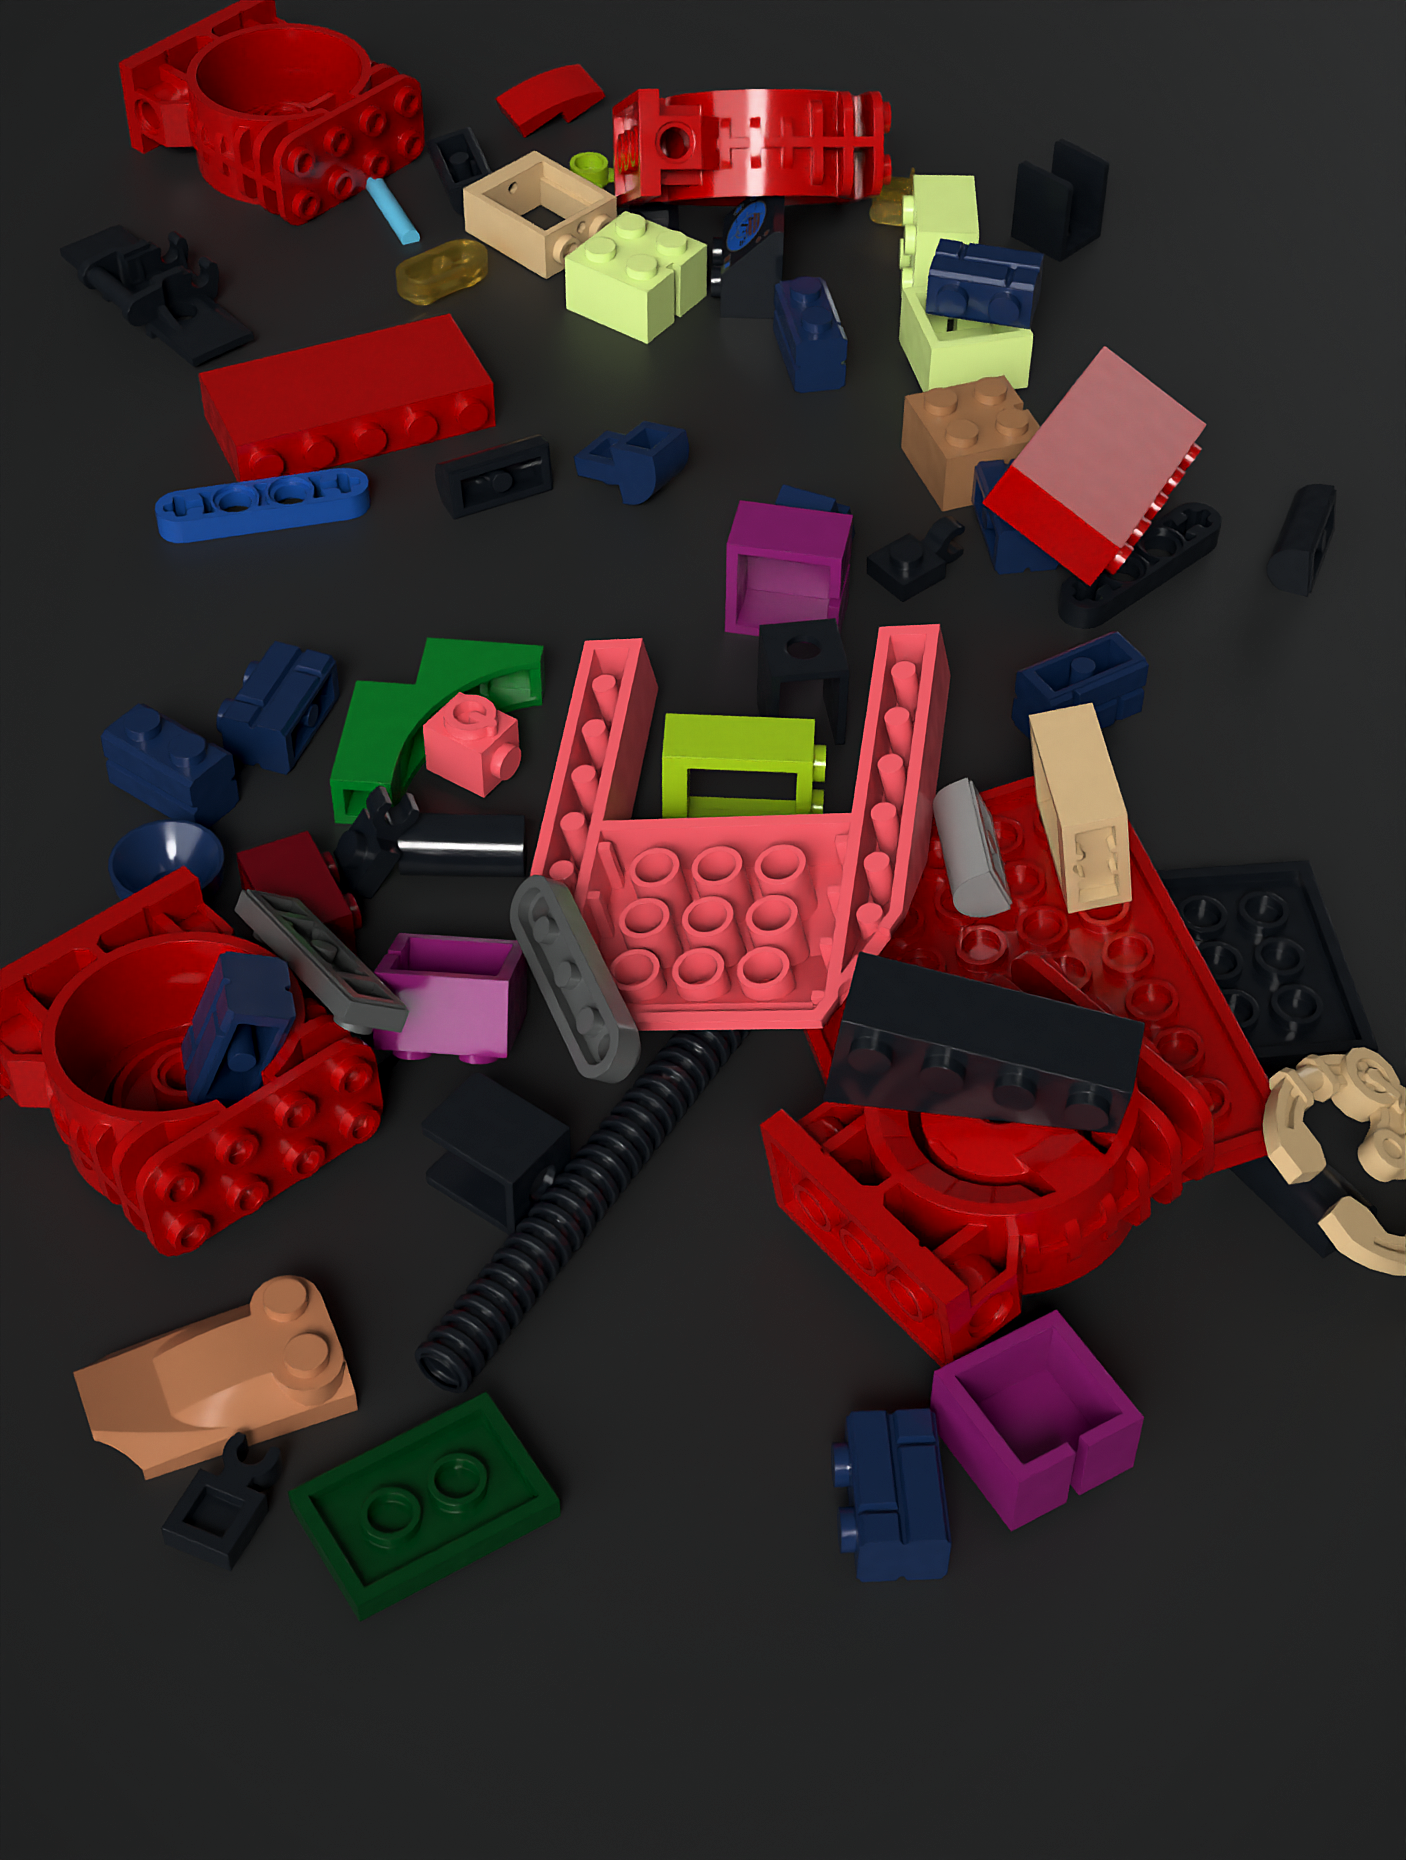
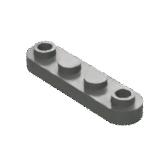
(574, 980)

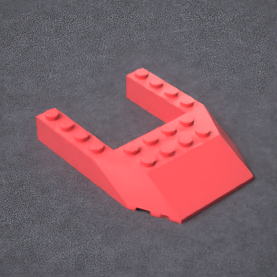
(742, 912)

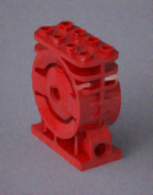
(274, 109)
(750, 144)
(109, 1017)
(967, 1239)

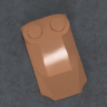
(239, 1371)

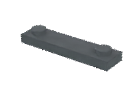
(322, 963)

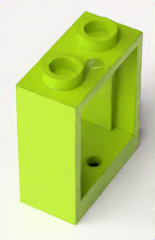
(739, 745)

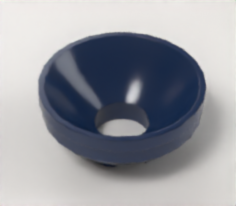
(162, 848)

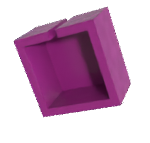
(786, 566)
(460, 995)
(1035, 1419)

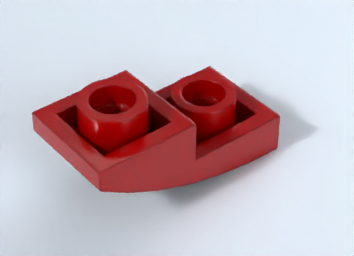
(557, 91)

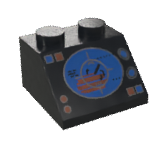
(749, 258)

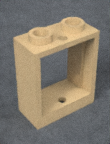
(495, 211)
(1081, 808)

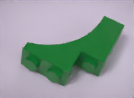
(386, 720)

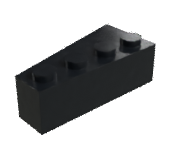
(979, 1051)

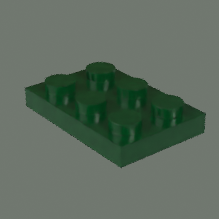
(423, 1505)

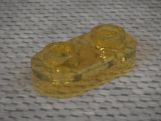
(441, 271)

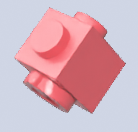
(472, 744)

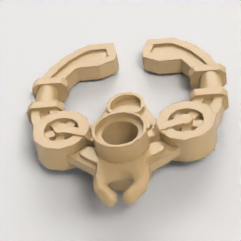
(1365, 1090)

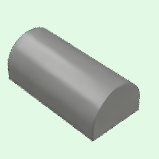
(970, 851)

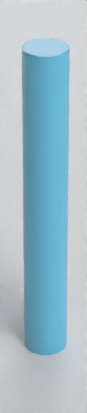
(392, 211)

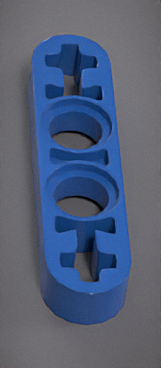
(341, 495)

